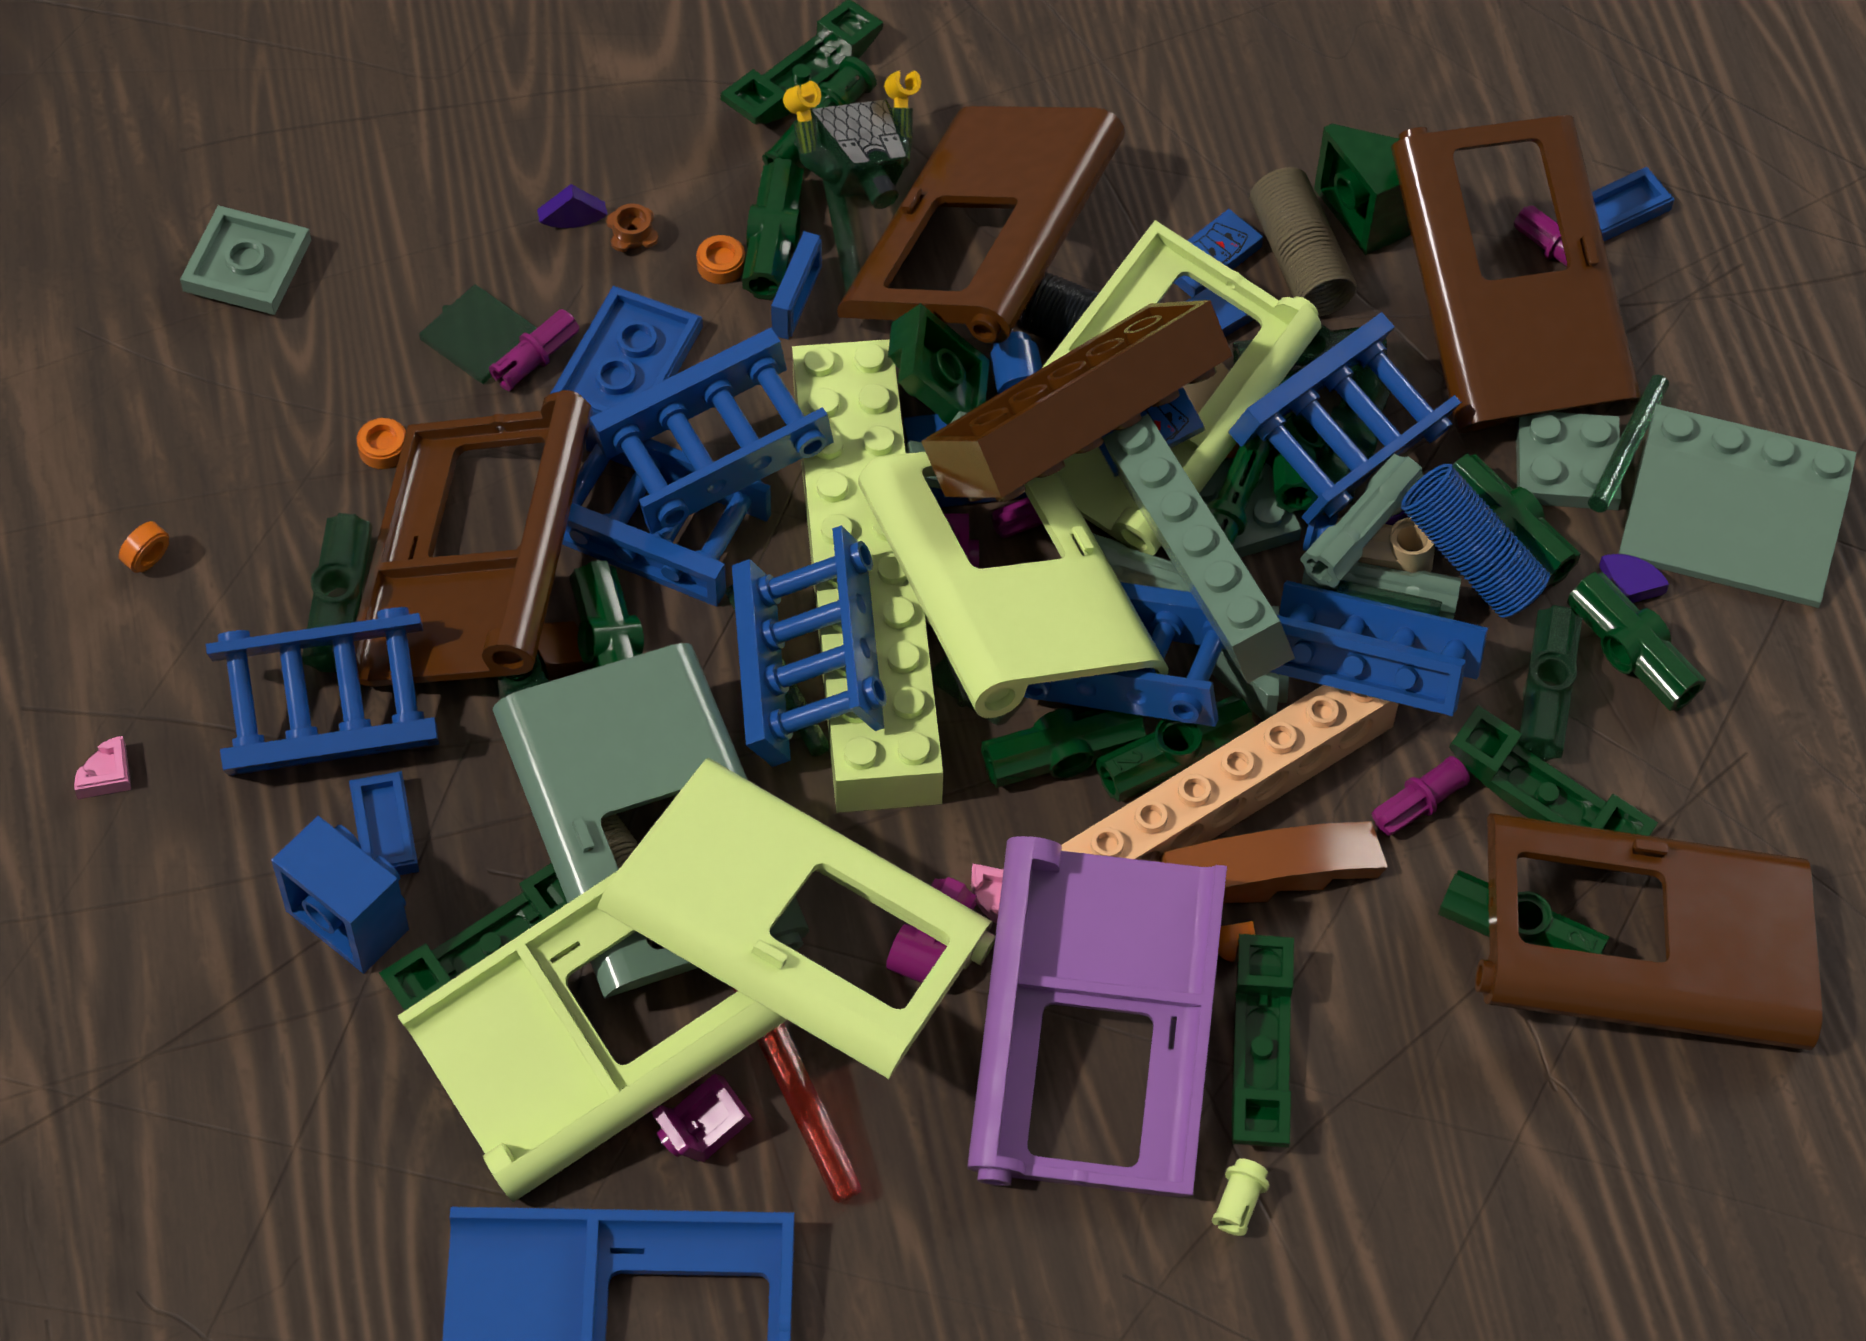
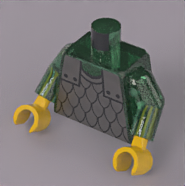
(857, 144)

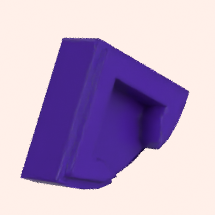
(572, 209)
(1634, 576)

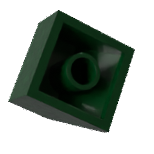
(1362, 186)

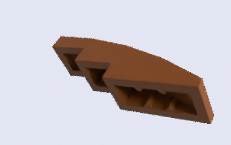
(1287, 858)

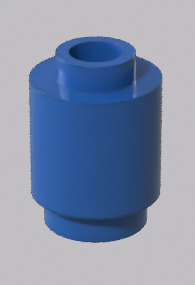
(1014, 360)

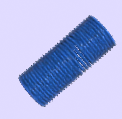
(1470, 531)

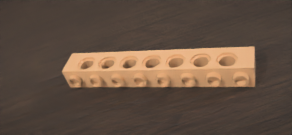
(1240, 776)

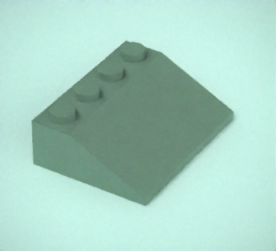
(1737, 505)

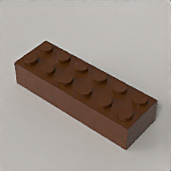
(1077, 401)

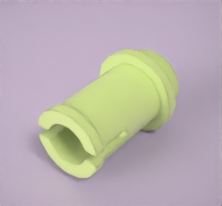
(1240, 1196)

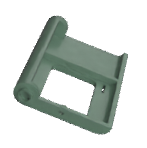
(610, 746)

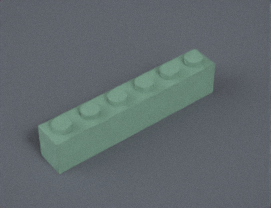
(1199, 549)

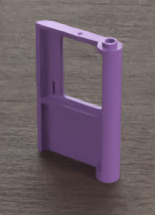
(1105, 940)

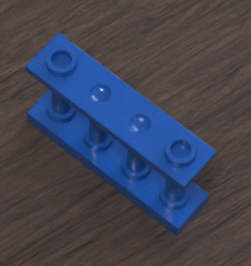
(1334, 372)
(692, 392)
(655, 555)
(1168, 618)
(763, 637)
(1378, 648)
(302, 741)

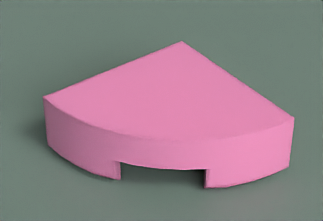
(104, 771)
(987, 885)

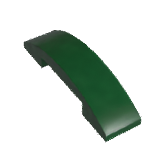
(839, 34)
(1533, 786)
(427, 970)
(1262, 1041)

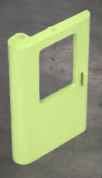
(1144, 279)
(1011, 620)
(724, 873)
(532, 1064)

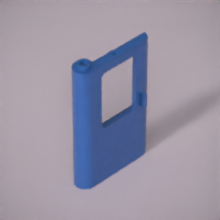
(551, 1268)

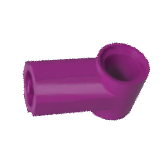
(915, 952)

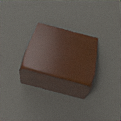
(560, 650)

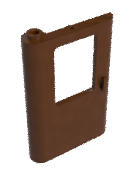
(998, 158)
(1521, 339)
(476, 608)
(1733, 938)

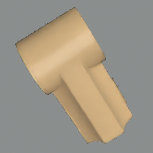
(1391, 544)

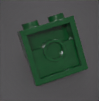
(937, 364)

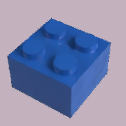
(341, 893)

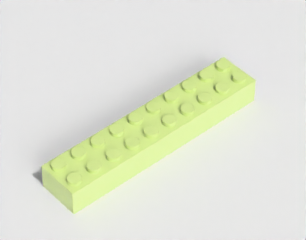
(862, 403)

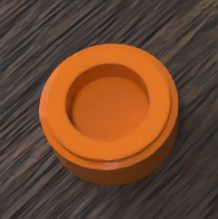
(720, 259)
(381, 443)
(144, 547)

